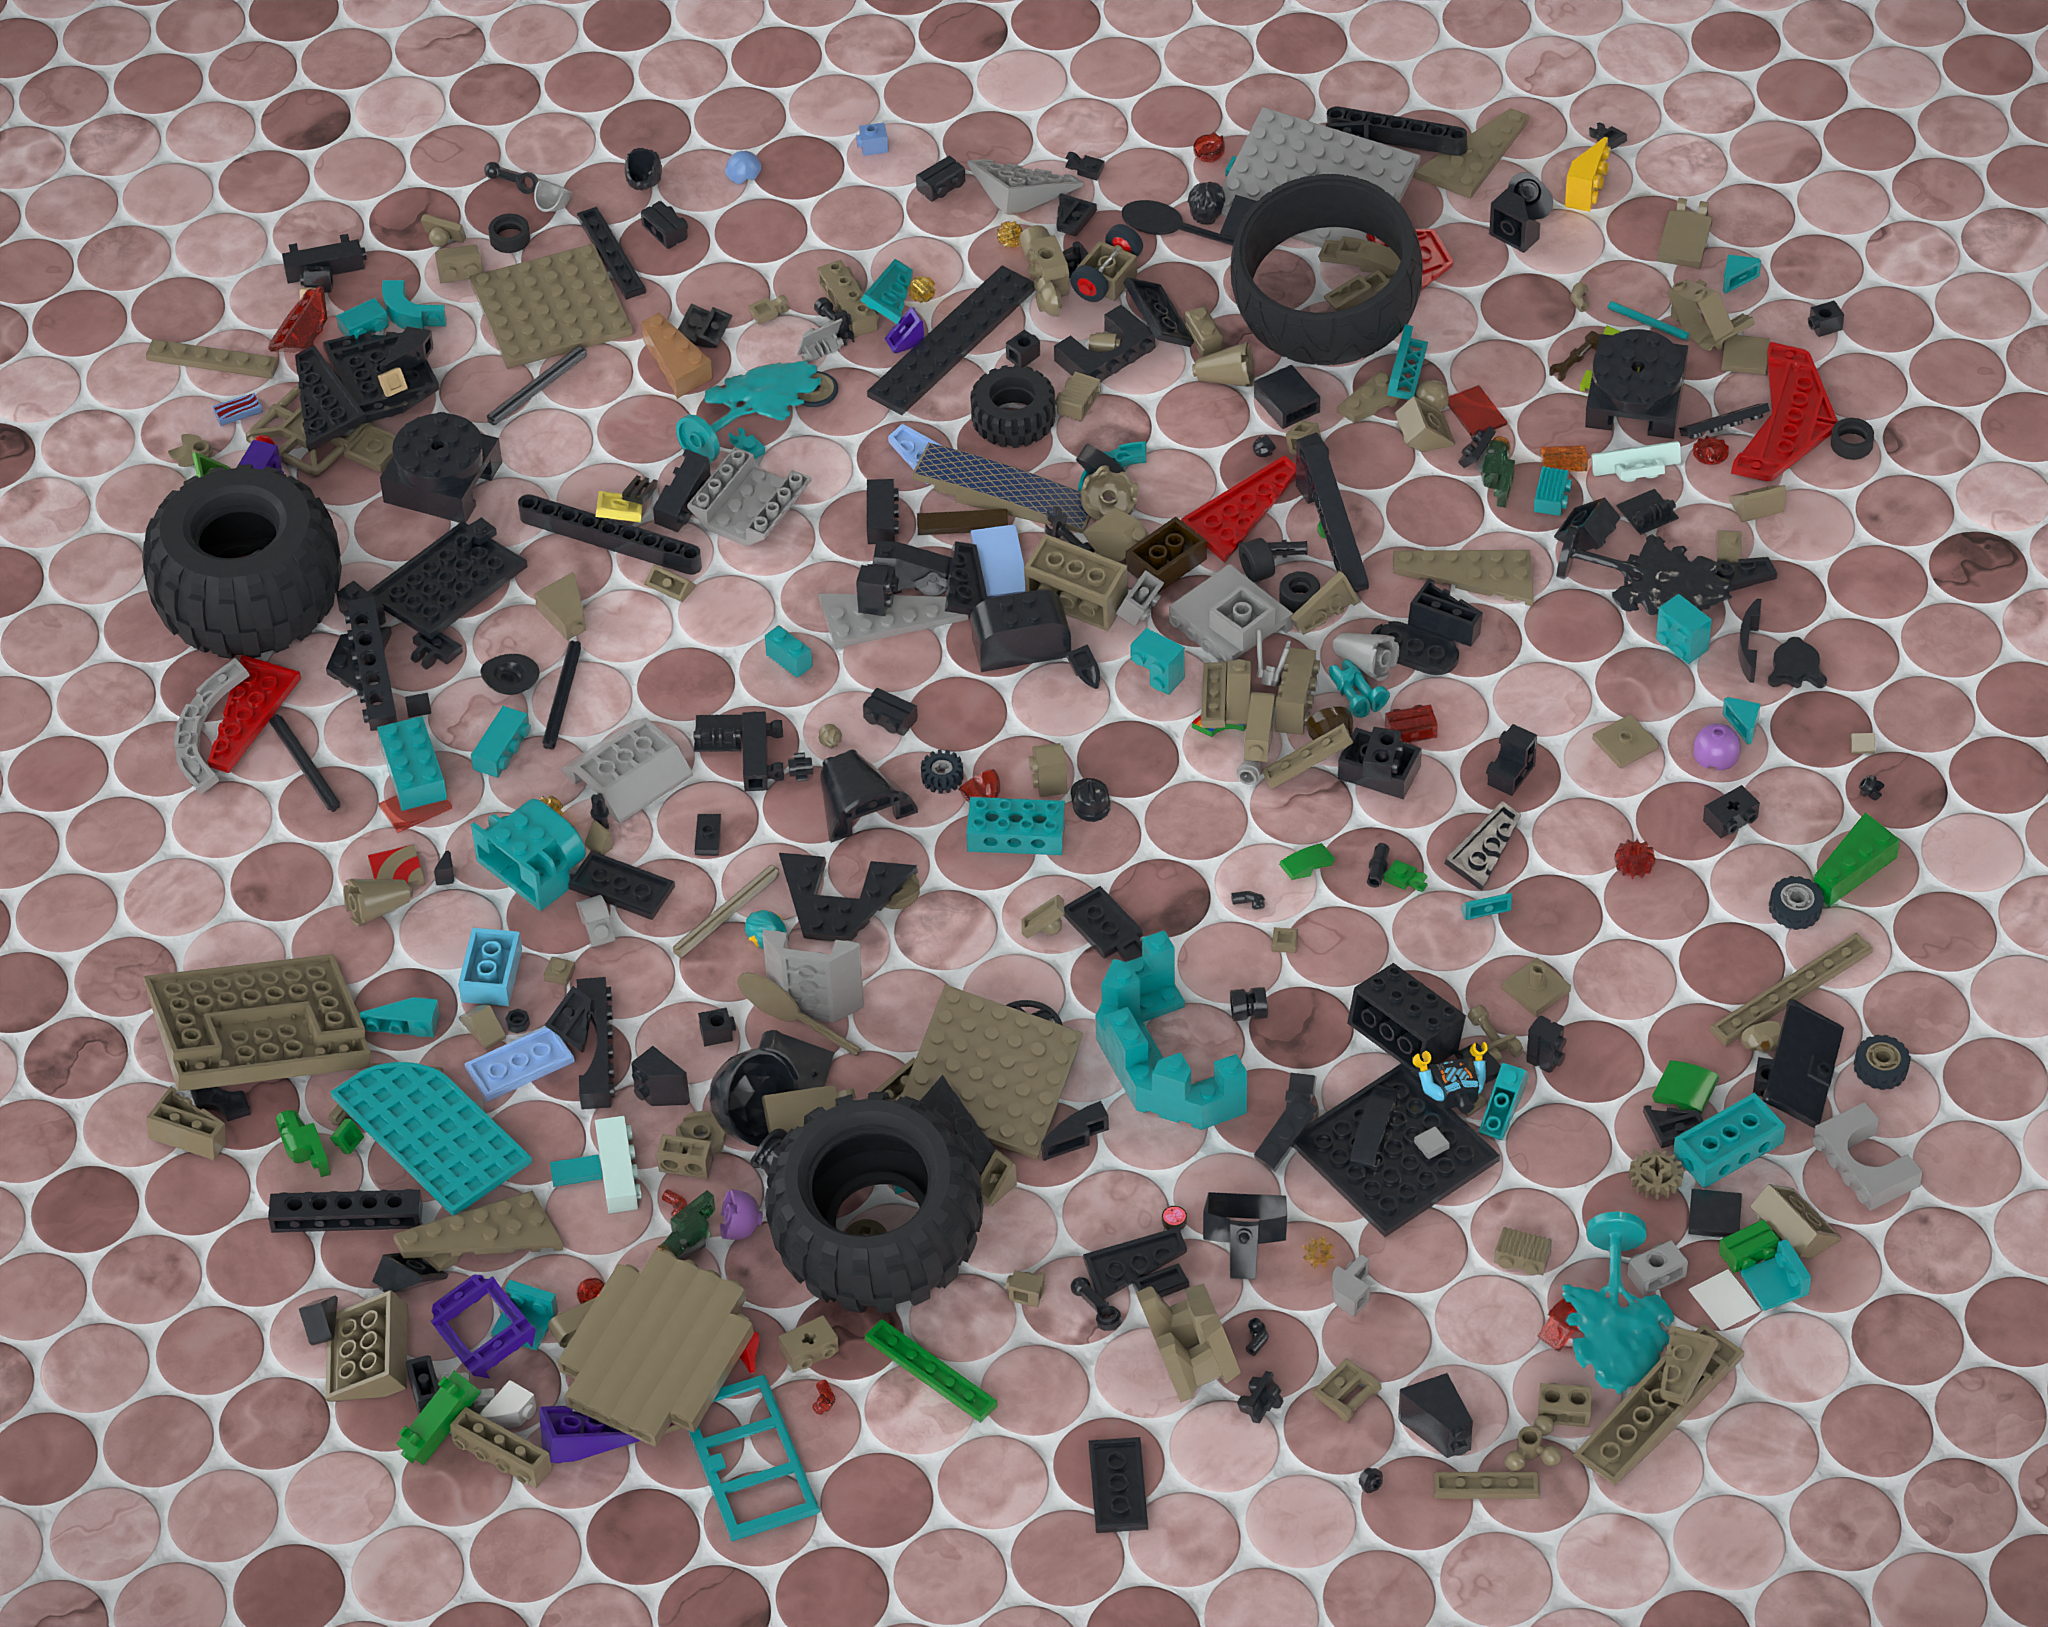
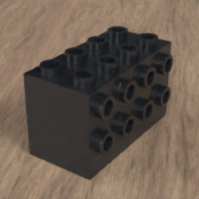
(1405, 1017)

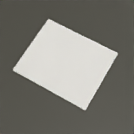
(1724, 1300)

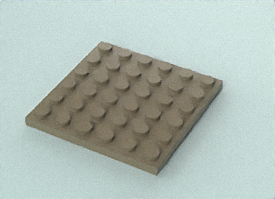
(550, 306)
(998, 1064)

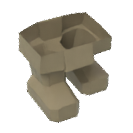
(1185, 1325)

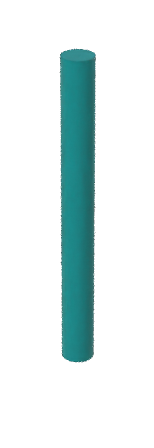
(1648, 320)

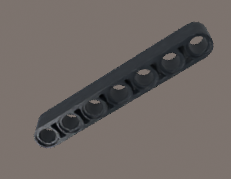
(1405, 131)
(1333, 515)

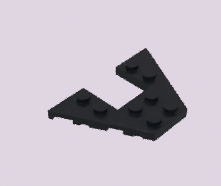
(839, 917)

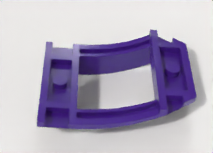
(497, 1347)

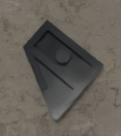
(1670, 1123)

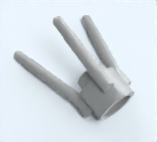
(1270, 675)

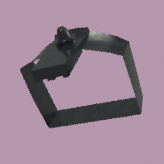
(1244, 1235)

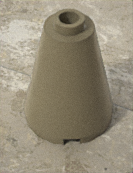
(1227, 366)
(374, 898)

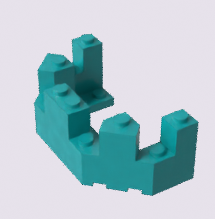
(1144, 991)

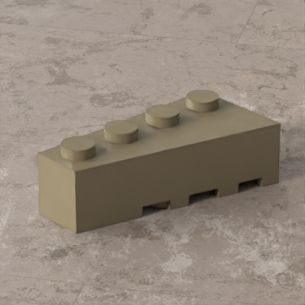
(1296, 690)

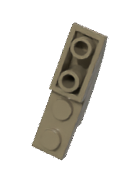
(1360, 253)

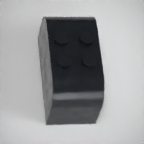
(1020, 630)

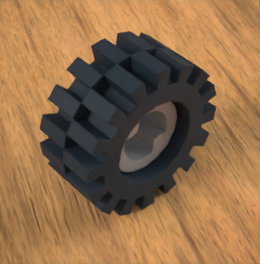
(942, 781)

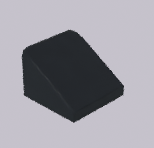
(444, 870)

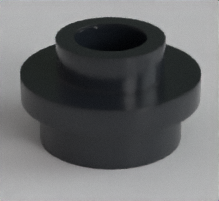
(1371, 1480)

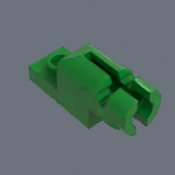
(302, 1141)

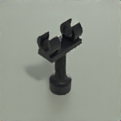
(825, 308)
(1059, 529)

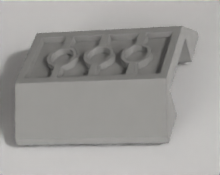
(745, 500)
(631, 768)
(820, 983)

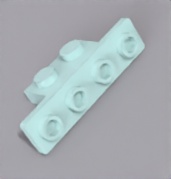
(1637, 462)

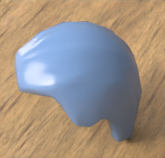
(743, 166)

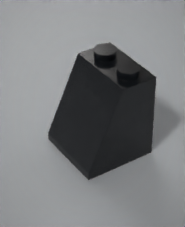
(1437, 1415)

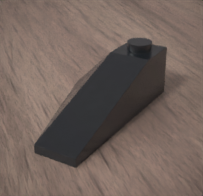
(910, 562)

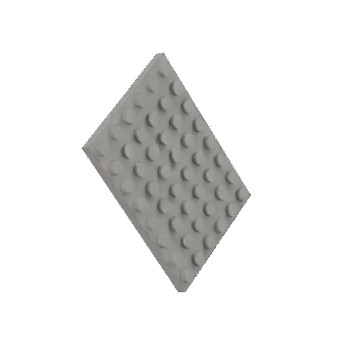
(1292, 148)

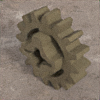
(1645, 1170)

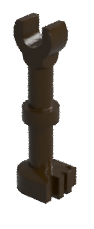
(1575, 356)

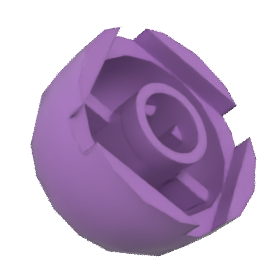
(1717, 746)
(740, 1215)

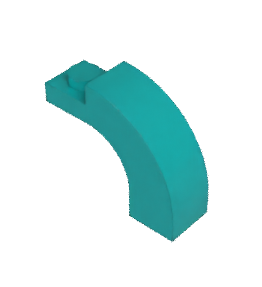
(405, 313)

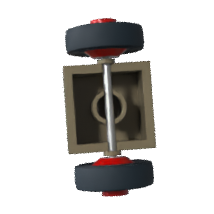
(1108, 265)

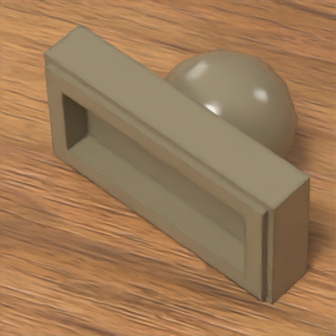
(442, 230)
(1044, 918)

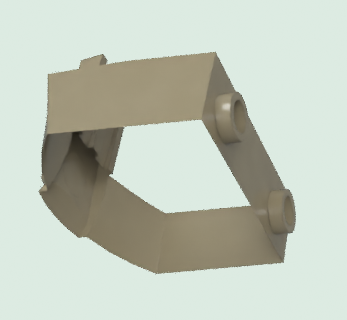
(1719, 327)

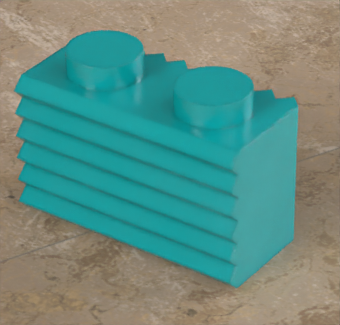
(363, 318)
(1551, 491)
(788, 651)

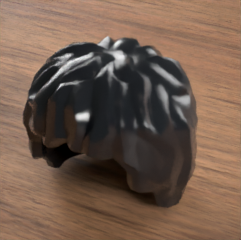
(643, 169)
(1206, 202)

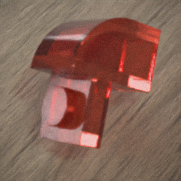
(1557, 1330)

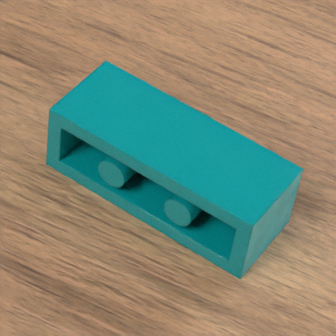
(500, 741)

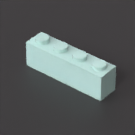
(616, 1164)

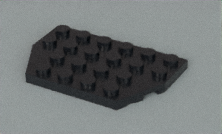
(358, 369)

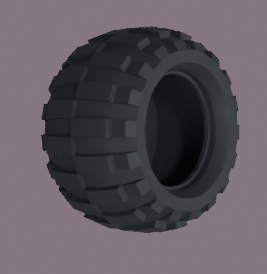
(250, 600)
(863, 1147)

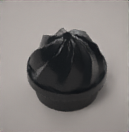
(1263, 446)

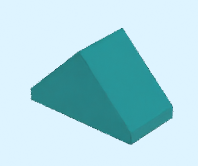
(1740, 271)
(1742, 716)

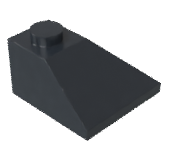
(405, 1274)

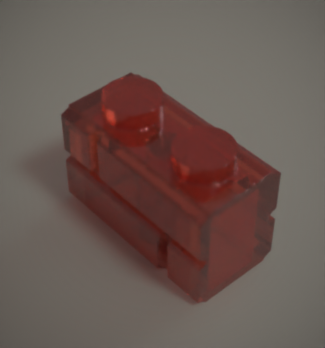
(1414, 723)

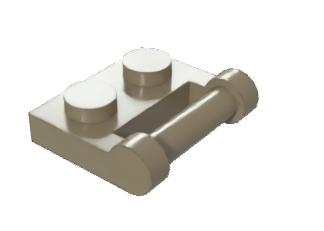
(1341, 1384)

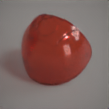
(982, 785)

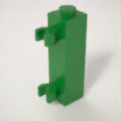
(434, 1421)

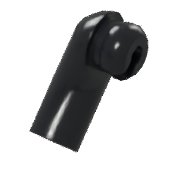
(1247, 897)
(1258, 1334)

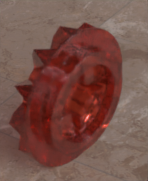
(1705, 456)

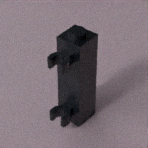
(342, 256)
(755, 756)

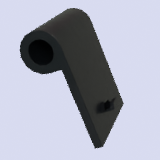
(805, 1056)

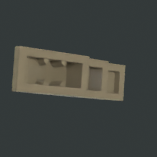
(1357, 290)

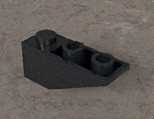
(409, 351)

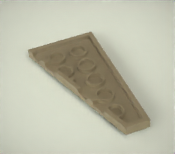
(1485, 149)
(1476, 571)
(489, 1229)

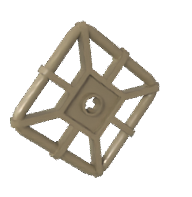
(294, 431)

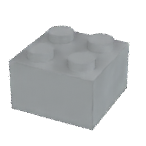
(1240, 617)

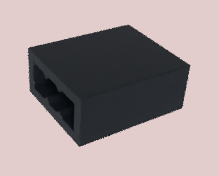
(1287, 396)

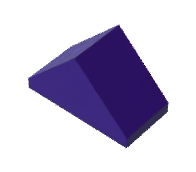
(906, 333)

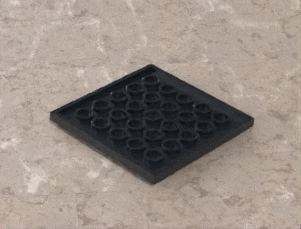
(1403, 1177)

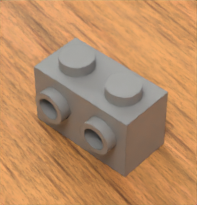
(1139, 598)

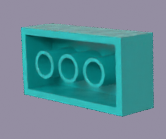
(412, 763)

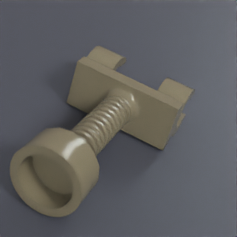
(1479, 1016)

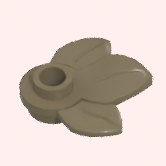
(191, 444)

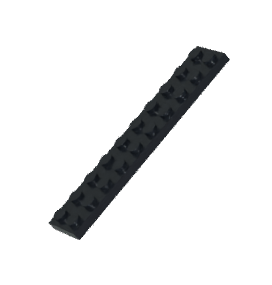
(951, 340)

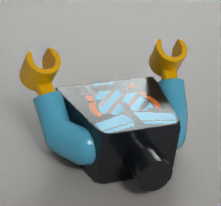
(1455, 1081)

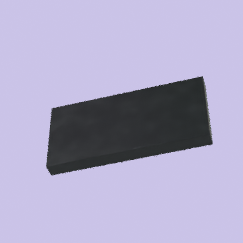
(1158, 312)
(621, 885)
(1118, 1485)

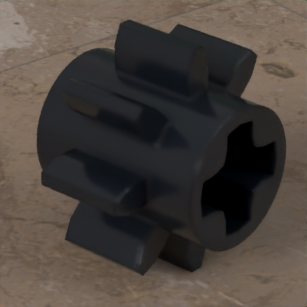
(800, 766)

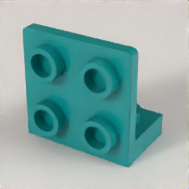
(1778, 1278)
(534, 1304)

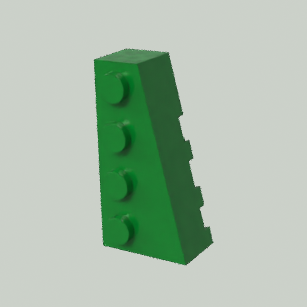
(1856, 859)

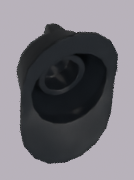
(1535, 194)
(1090, 799)

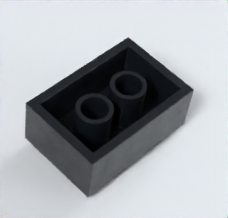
(1351, 766)

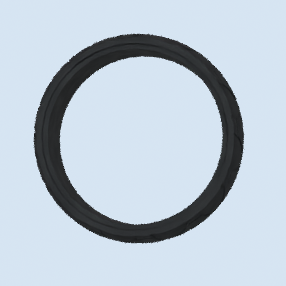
(1311, 205)

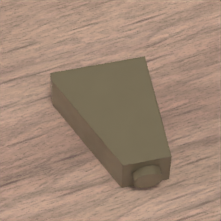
(562, 606)
(1259, 727)

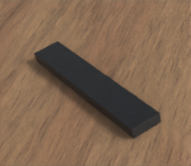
(611, 253)

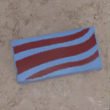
(237, 409)

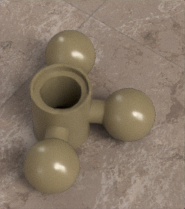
(1550, 1455)

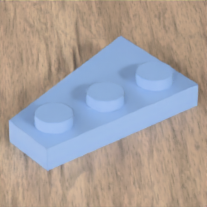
(909, 444)

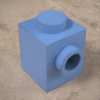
(872, 139)

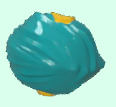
(760, 921)

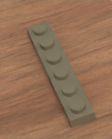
(212, 358)

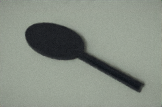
(1162, 219)

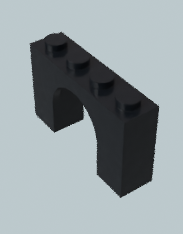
(1135, 342)

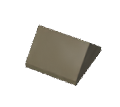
(1759, 502)

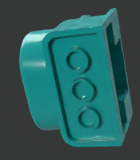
(530, 851)

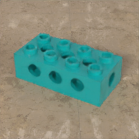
(1015, 826)
(1729, 1140)

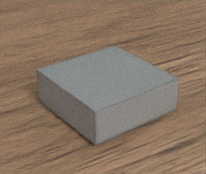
(1431, 1142)

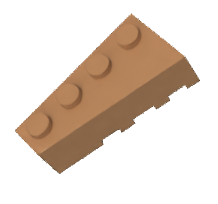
(676, 355)

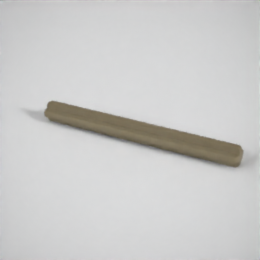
(725, 911)

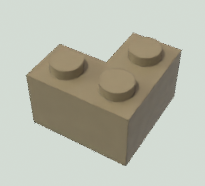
(1049, 769)

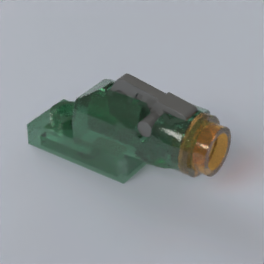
(1497, 469)
(690, 1227)

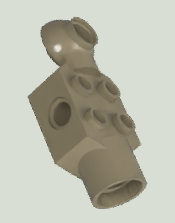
(1046, 267)

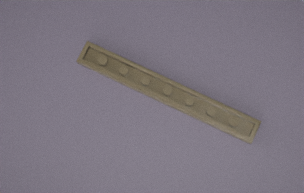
(1792, 987)

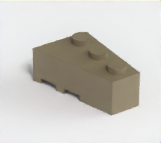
(185, 1126)

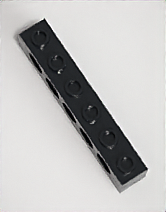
(359, 612)
(345, 1210)

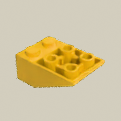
(1586, 176)

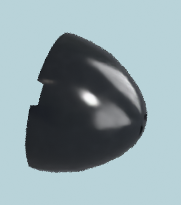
(739, 1090)

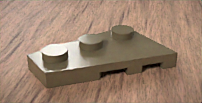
(1369, 398)
(1685, 1363)

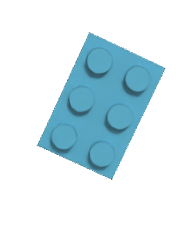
(490, 967)

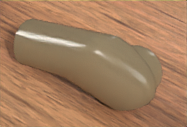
(1577, 296)

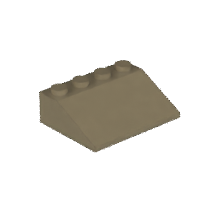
(368, 1350)

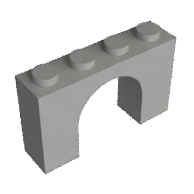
(1871, 1184)

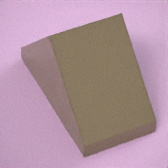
(483, 1025)
(997, 1178)

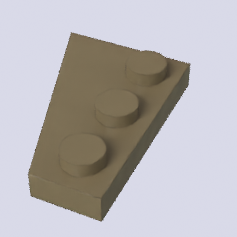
(1327, 601)

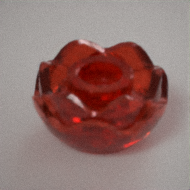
(589, 1289)

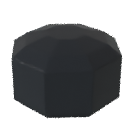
(517, 1021)

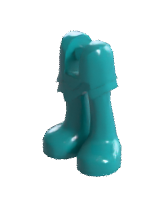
(1351, 677)

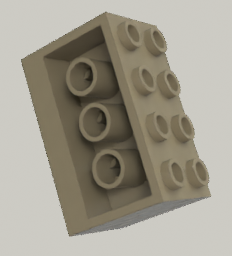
(1085, 581)

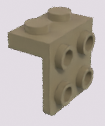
(458, 263)

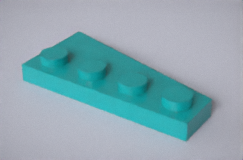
(889, 291)

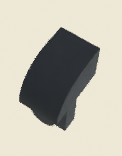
(1302, 1085)

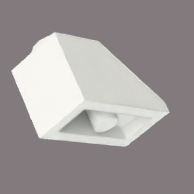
(510, 1406)

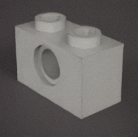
(1670, 1268)

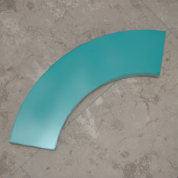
(1124, 455)

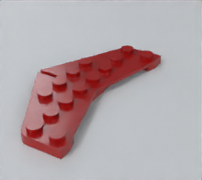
(1798, 420)

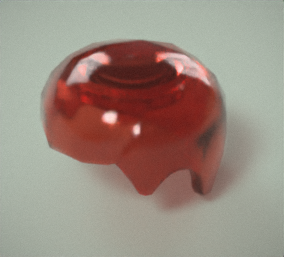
(1209, 147)

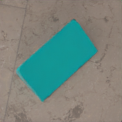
(1487, 906)

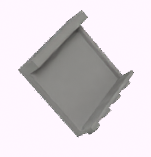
(1192, 612)

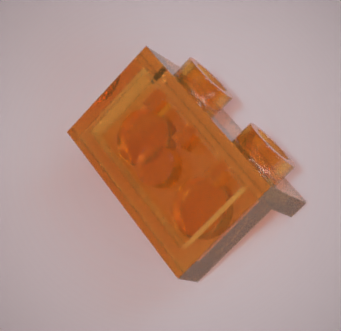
(1565, 457)

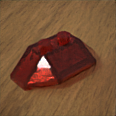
(302, 323)

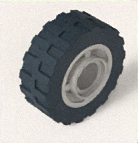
(1796, 902)

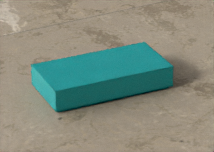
(576, 1170)

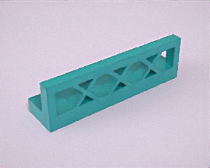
(1403, 355)

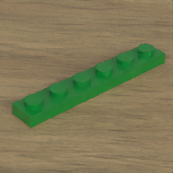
(931, 1370)

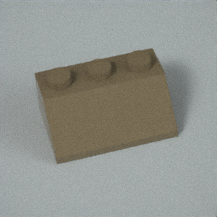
(1794, 1220)

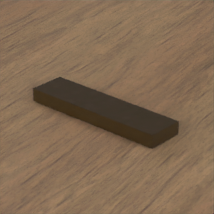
(960, 521)

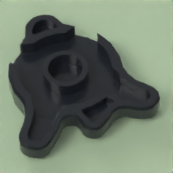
(1795, 663)

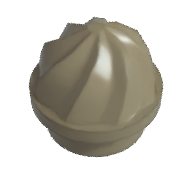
(829, 735)

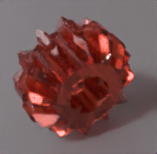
(1634, 858)

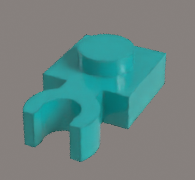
(748, 444)

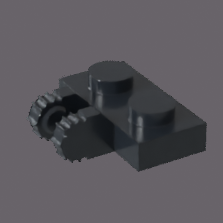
(439, 647)

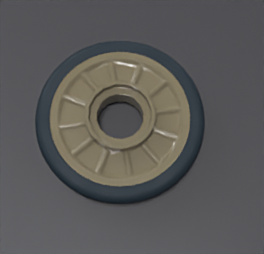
(826, 393)

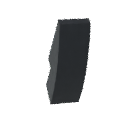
(1075, 1131)

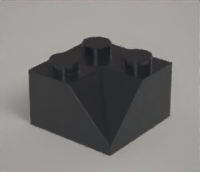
(1511, 223)

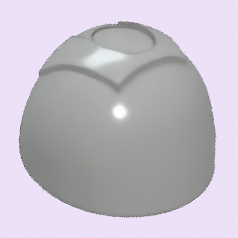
(550, 196)

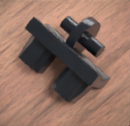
(1263, 1398)

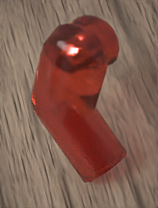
(675, 1200)
(826, 1398)

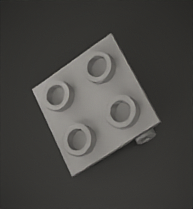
(820, 341)

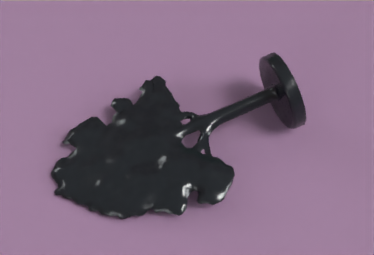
(1662, 571)

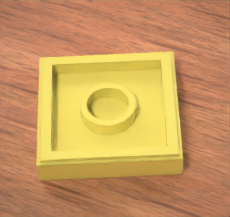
(614, 507)

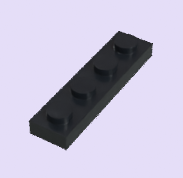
(1733, 418)

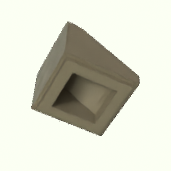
(598, 839)

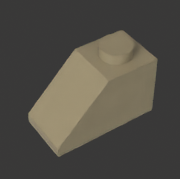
(1729, 545)

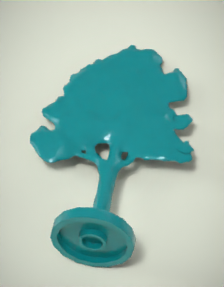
(763, 388)
(1618, 1339)

